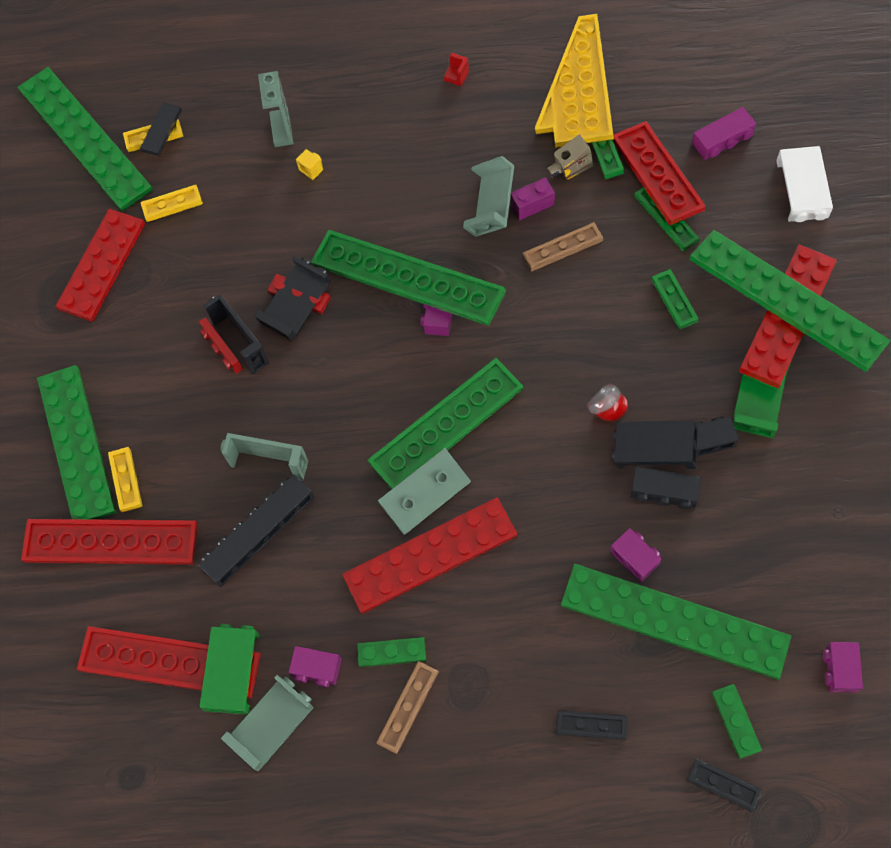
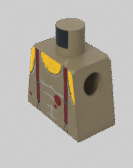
(571, 159)

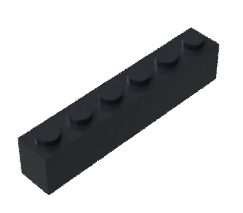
(256, 530)

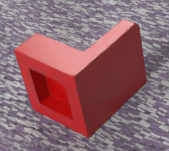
(457, 70)

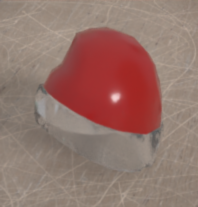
(608, 403)

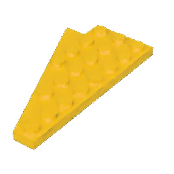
(579, 91)

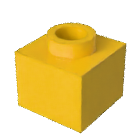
(309, 164)

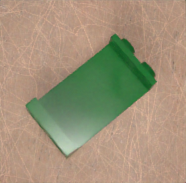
(757, 407)
(228, 669)

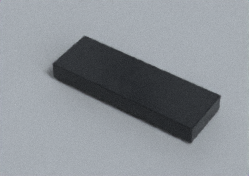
(161, 129)
(591, 725)
(724, 785)

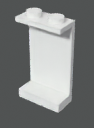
(805, 183)

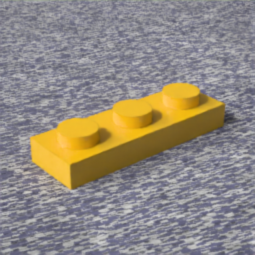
(135, 138)
(171, 203)
(125, 479)

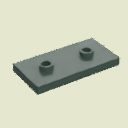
(424, 491)

